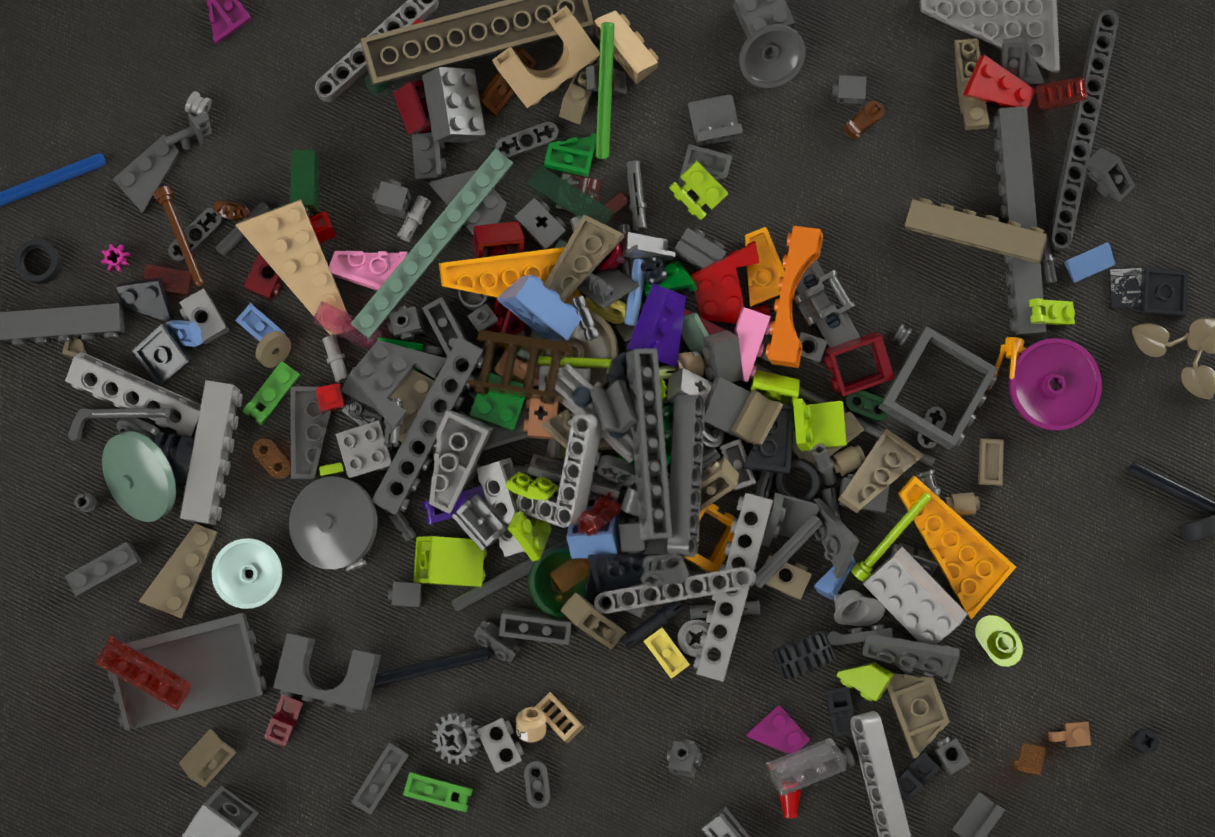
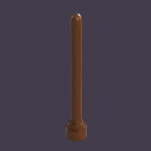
(164, 197)

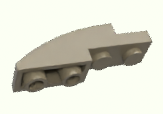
(972, 108)

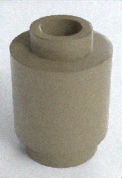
(848, 460)
(963, 504)

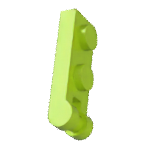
(1052, 312)

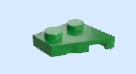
(571, 155)
(676, 279)

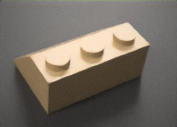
(628, 47)

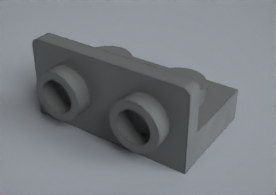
(427, 157)

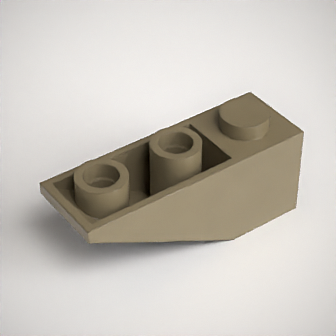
(577, 96)

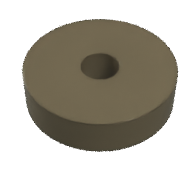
(273, 349)

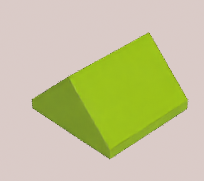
(775, 387)

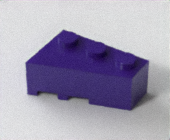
(660, 324)

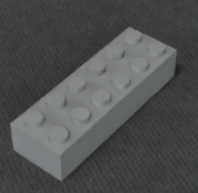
(211, 452)

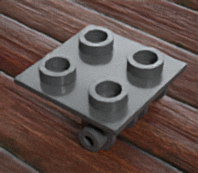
(607, 286)

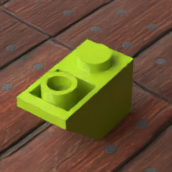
(868, 678)

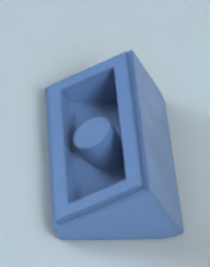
(1090, 262)

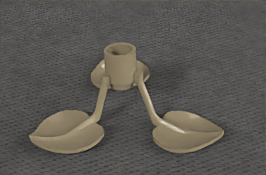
(1197, 379)

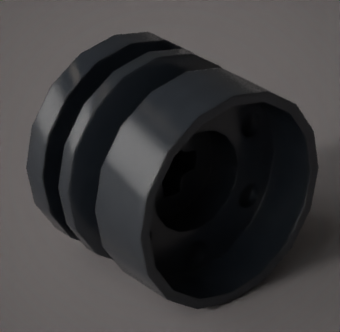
(177, 455)

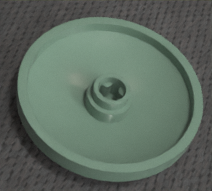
(138, 476)

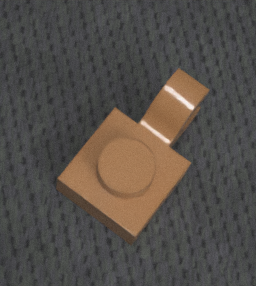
(1074, 734)

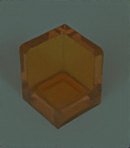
(1030, 759)

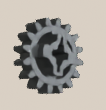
(456, 738)

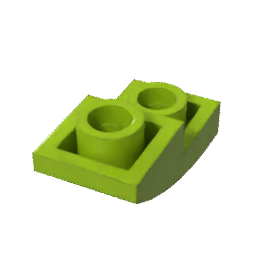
(525, 486)

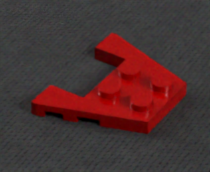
(719, 287)

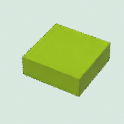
(332, 469)

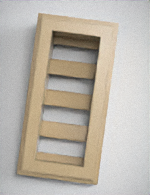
(564, 711)

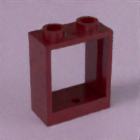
(881, 358)

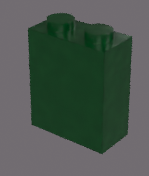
(305, 179)

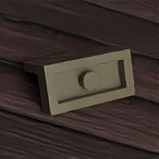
(756, 418)
(206, 758)

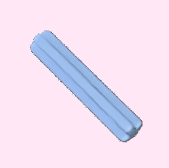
(635, 296)

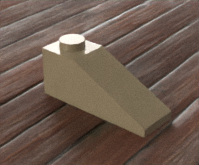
(592, 621)

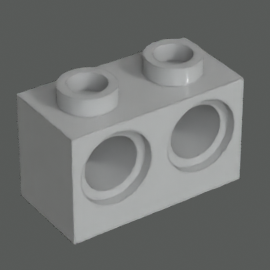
(494, 746)

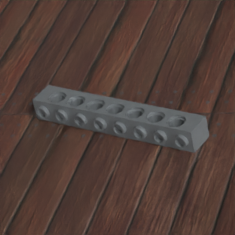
(649, 445)
(385, 495)

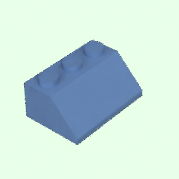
(540, 308)

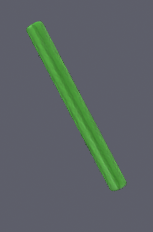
(605, 90)

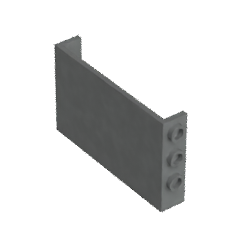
(212, 656)

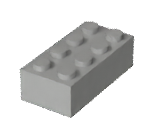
(915, 598)

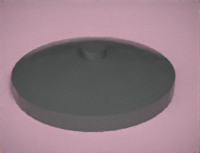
(333, 523)

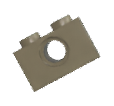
(796, 585)

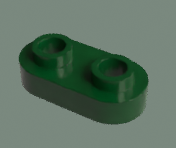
(867, 404)

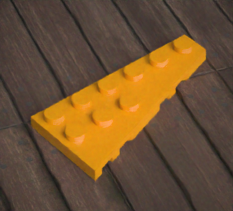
(497, 273)
(965, 557)

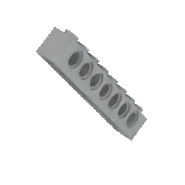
(717, 668)

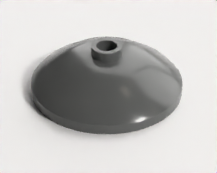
(777, 64)

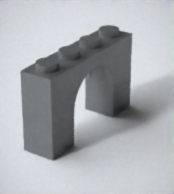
(295, 678)

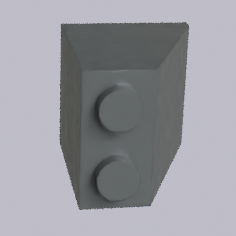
(222, 817)

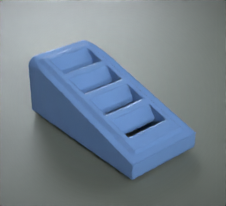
(829, 584)

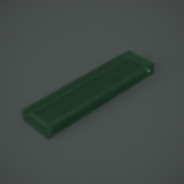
(568, 196)

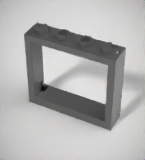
(917, 423)

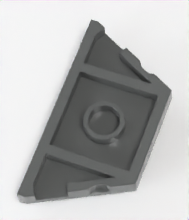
(489, 210)

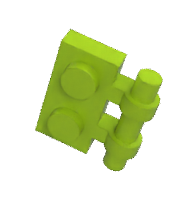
(703, 185)

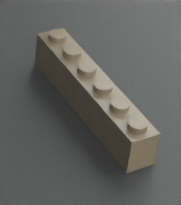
(976, 231)

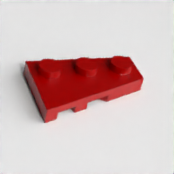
(997, 85)

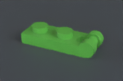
(272, 392)
(436, 791)

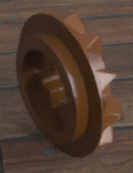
(231, 210)

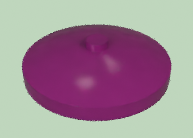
(1055, 384)

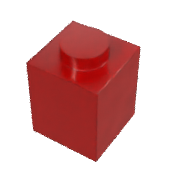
(329, 398)

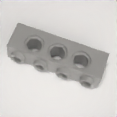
(497, 498)

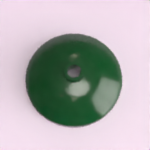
(541, 583)

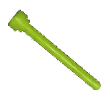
(575, 362)
(863, 569)

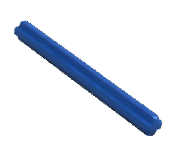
(52, 178)

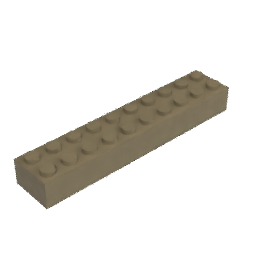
(464, 36)

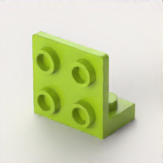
(819, 424)

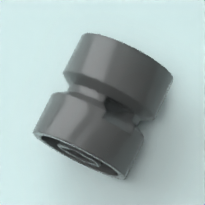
(471, 300)

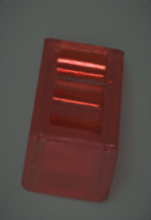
(1047, 95)

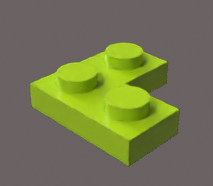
(530, 534)

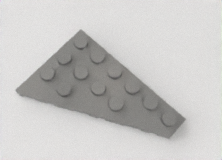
(1004, 20)

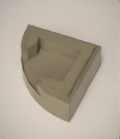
(73, 347)

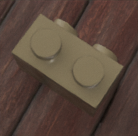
(717, 481)

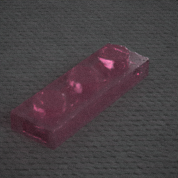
(340, 324)

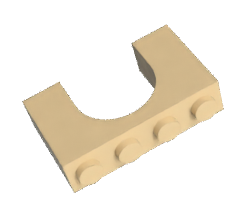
(533, 84)

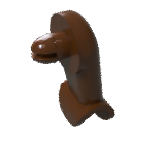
(865, 118)

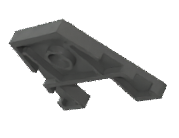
(385, 370)

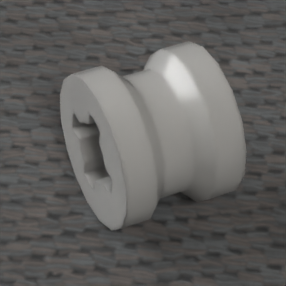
(197, 104)

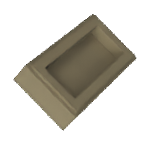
(991, 462)

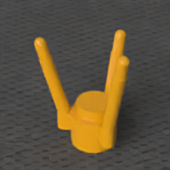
(1012, 348)

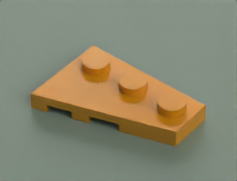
(764, 276)

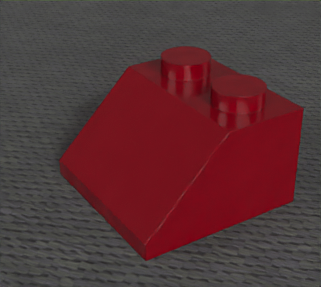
(413, 107)
(497, 239)

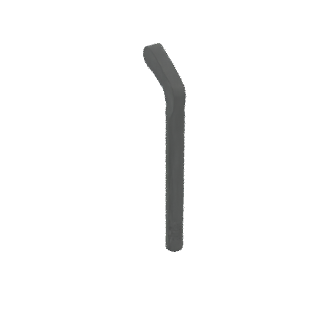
(84, 414)

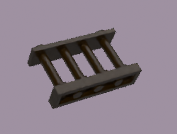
(513, 345)

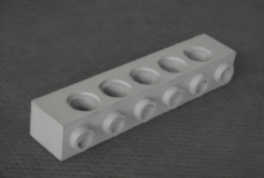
(79, 377)

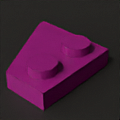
(226, 18)
(779, 732)

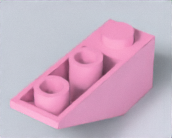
(750, 330)

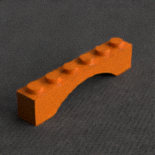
(803, 251)

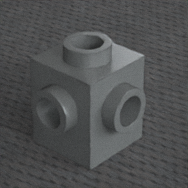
(405, 323)
(684, 758)

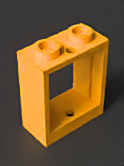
(717, 557)

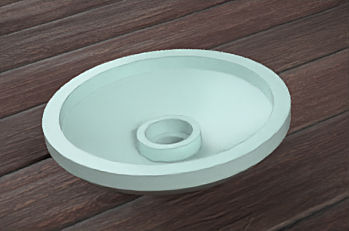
(230, 573)

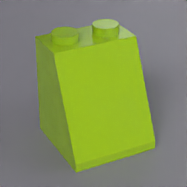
(448, 561)

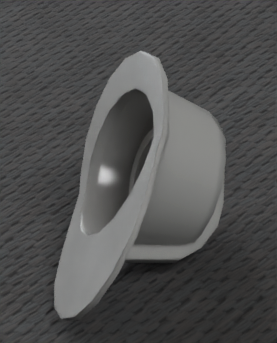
(856, 609)

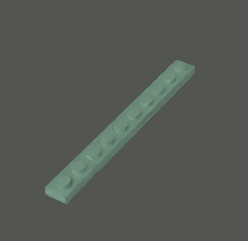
(431, 244)

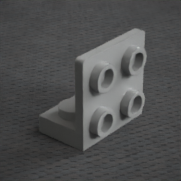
(364, 449)

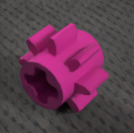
(109, 256)

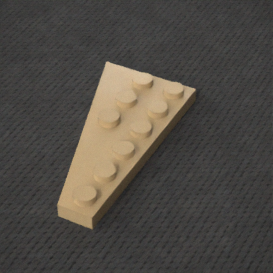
(292, 250)

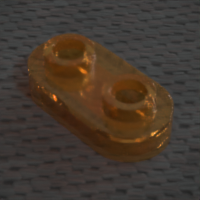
(272, 458)

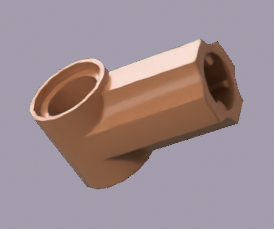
(519, 370)

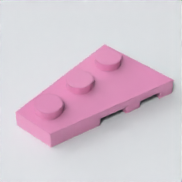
(365, 268)

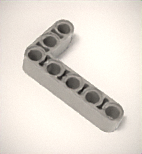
(570, 479)

